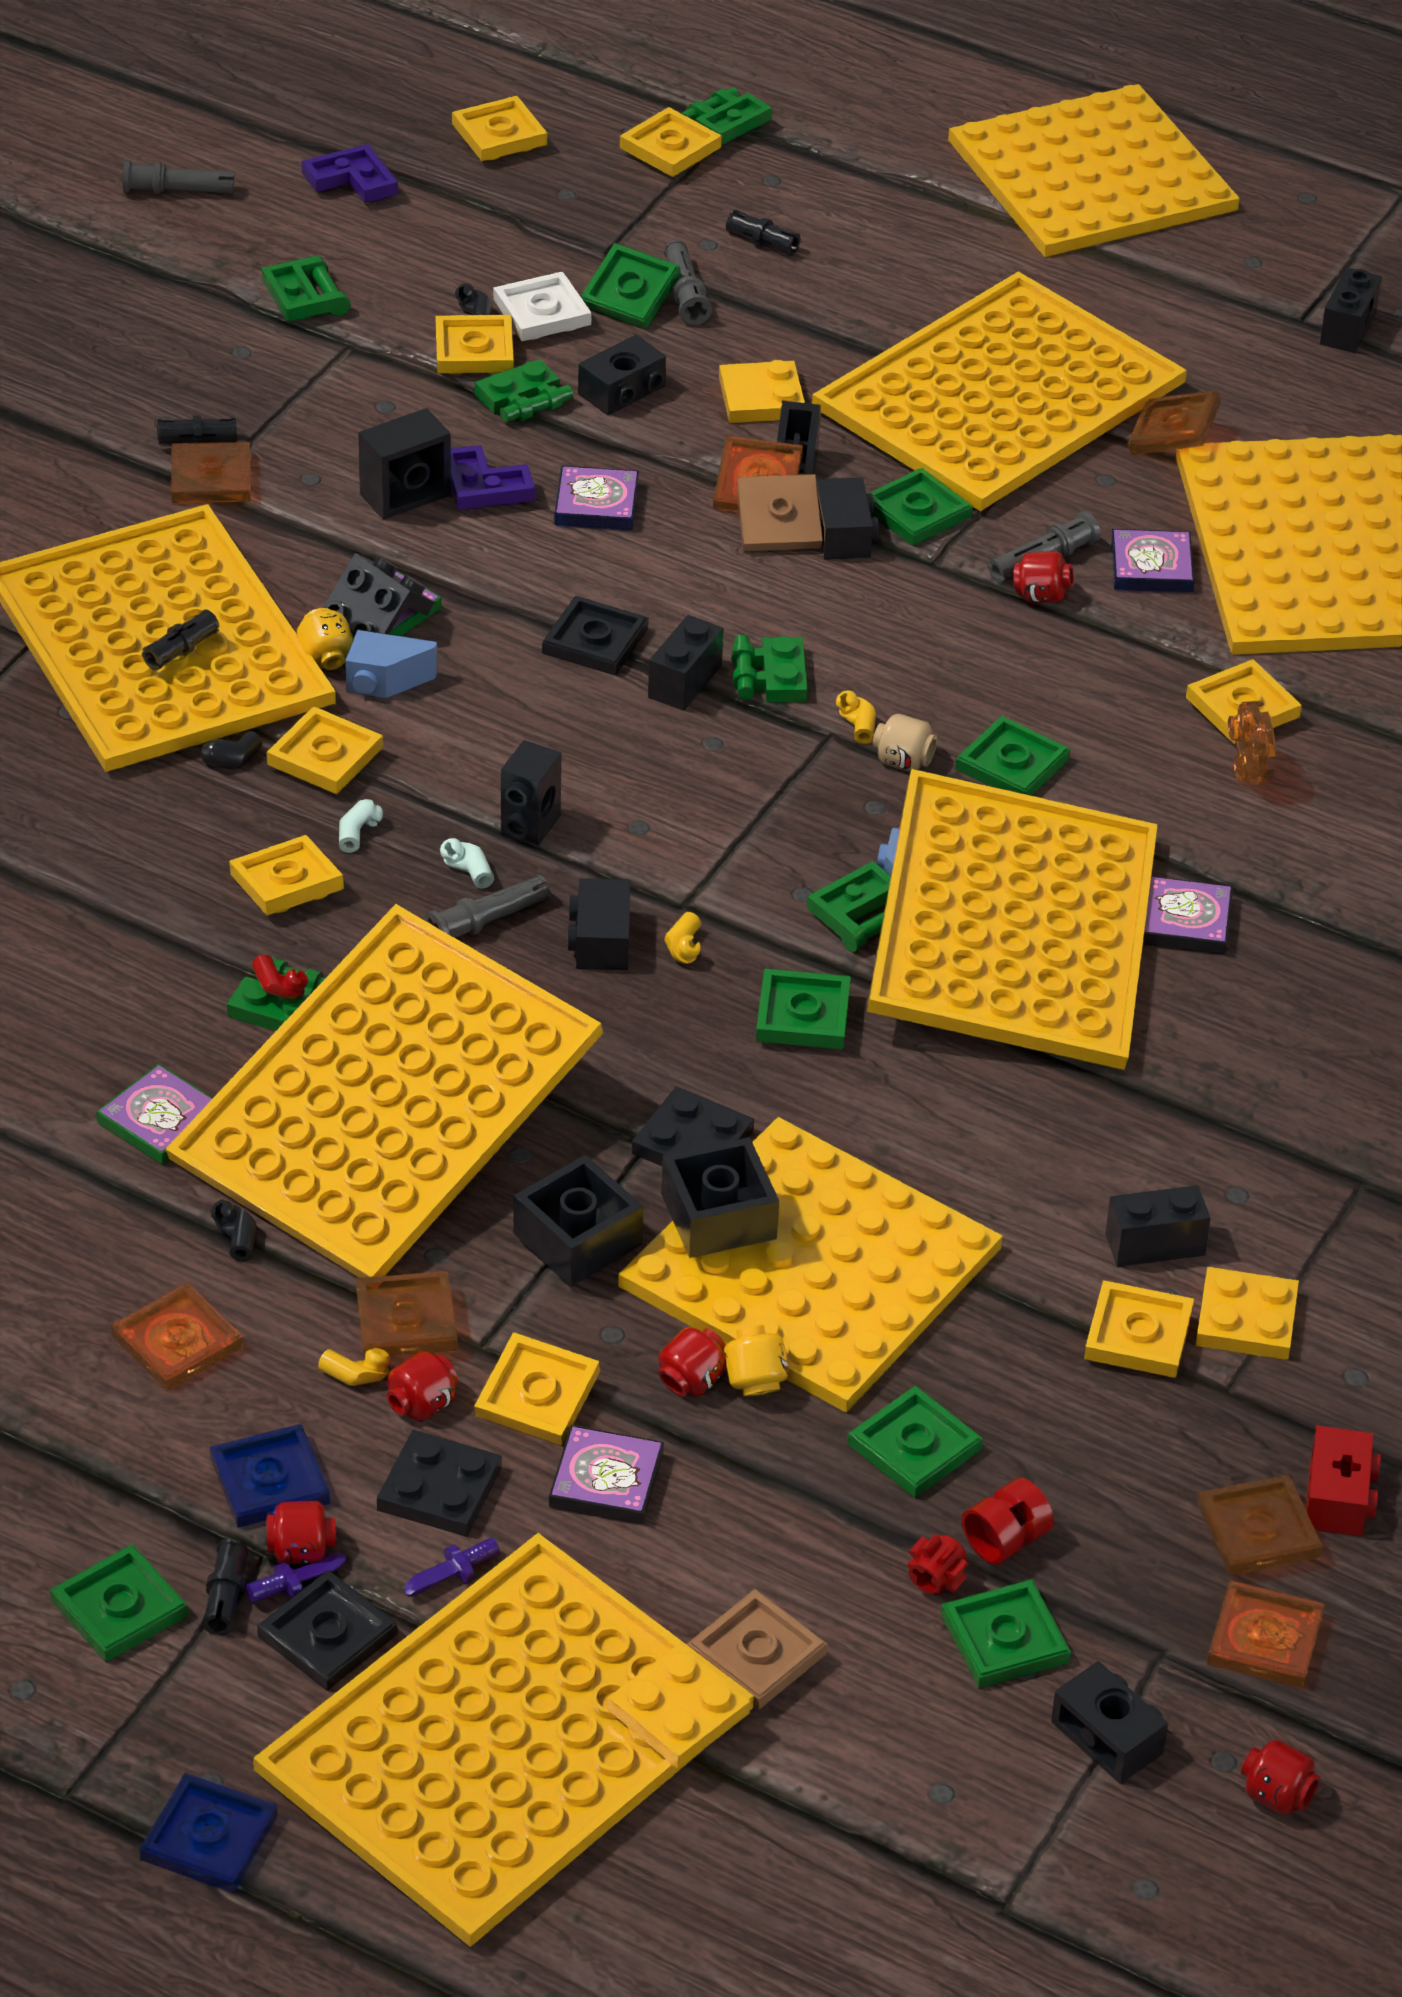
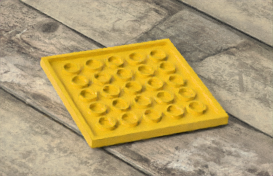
(1092, 170)
(843, 1284)

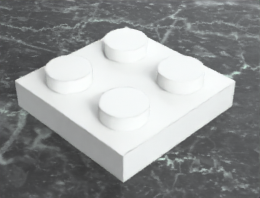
(542, 306)

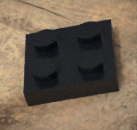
(688, 1123)
(439, 1483)

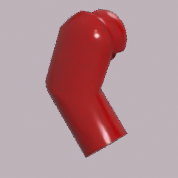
(286, 986)

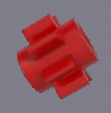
(937, 1564)

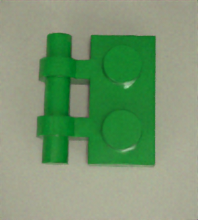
(729, 113)
(523, 391)
(782, 665)
(266, 1010)

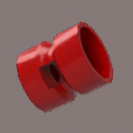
(1007, 1521)

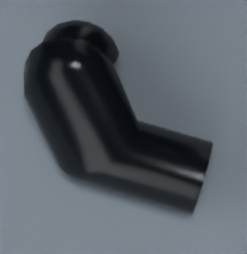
(473, 301)
(231, 753)
(238, 1226)

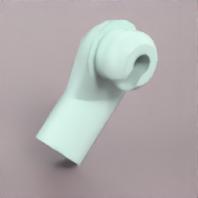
(350, 824)
(467, 859)

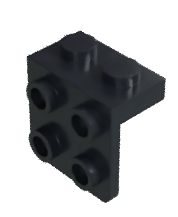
(374, 596)

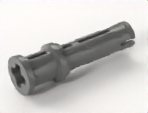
(159, 178)
(688, 289)
(1058, 538)
(471, 915)

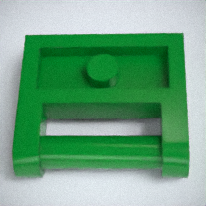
(295, 293)
(851, 899)

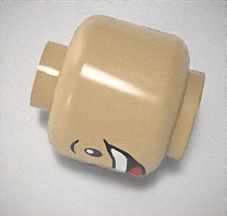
(905, 742)

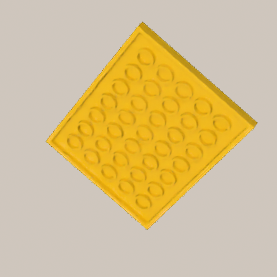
(999, 389)
(1301, 540)
(109, 595)
(1015, 919)
(384, 1093)
(485, 1740)

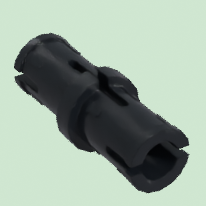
(763, 232)
(196, 430)
(180, 639)
(225, 1587)

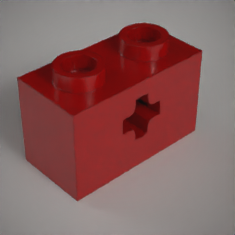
(1341, 1479)

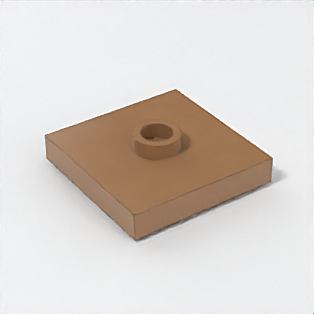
(779, 512)
(759, 1647)

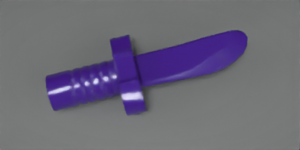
(457, 1564)
(290, 1580)

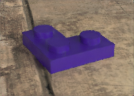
(351, 166)
(479, 486)

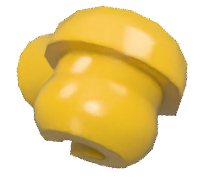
(859, 713)
(680, 938)
(356, 1372)

